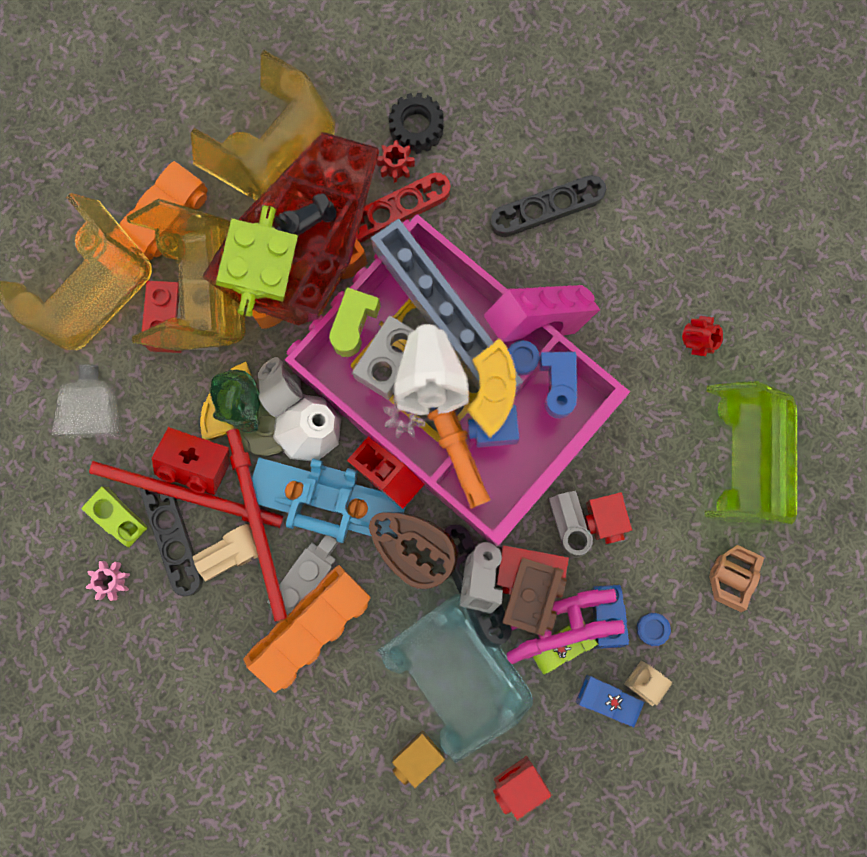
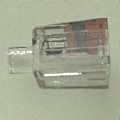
(87, 408)

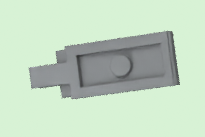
(307, 572)

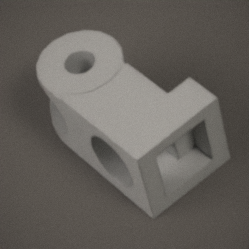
(479, 579)

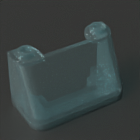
(461, 677)

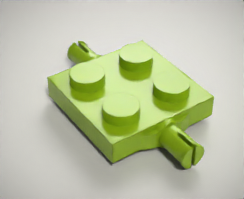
(256, 260)

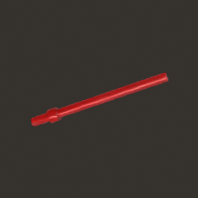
(240, 463)
(180, 493)

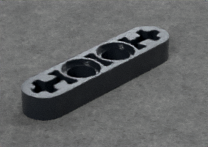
(545, 201)
(166, 537)
(481, 626)

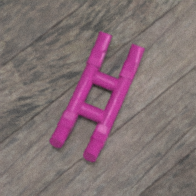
(578, 630)

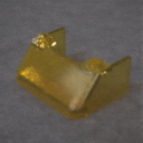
(256, 163)
(93, 292)
(206, 313)

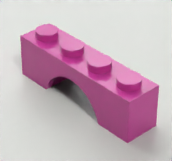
(527, 309)

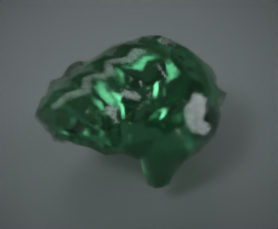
(236, 400)

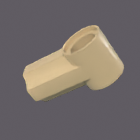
(233, 550)

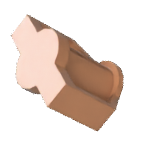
(736, 577)

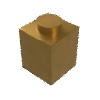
(417, 760)

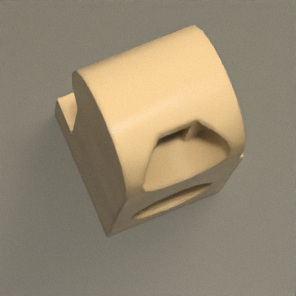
(648, 683)

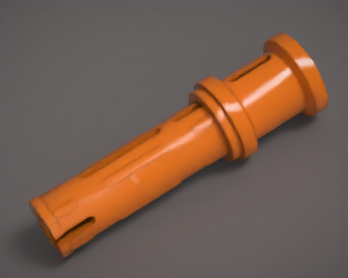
(454, 441)

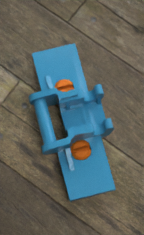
(325, 488)

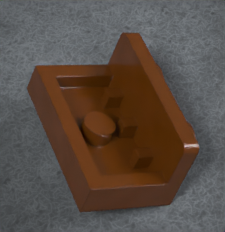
(534, 597)

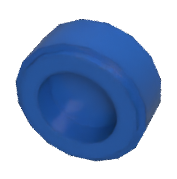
(524, 357)
(653, 629)

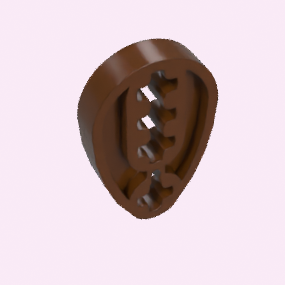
(407, 565)

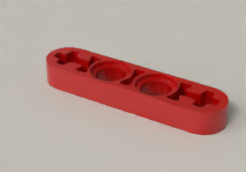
(392, 204)

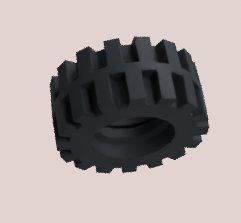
(412, 106)

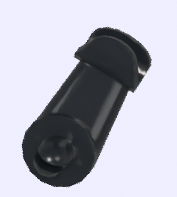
(304, 218)

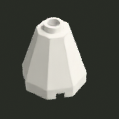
(430, 374)
(306, 439)

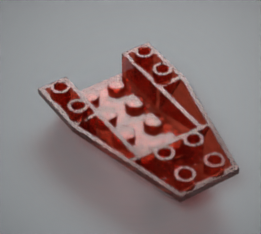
(323, 253)

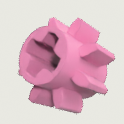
(113, 587)

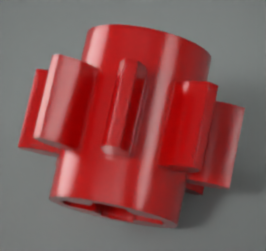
(398, 170)
(702, 336)

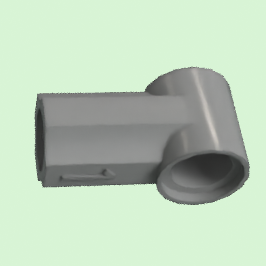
(569, 521)

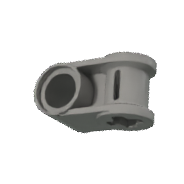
(278, 387)

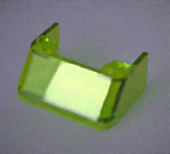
(761, 454)

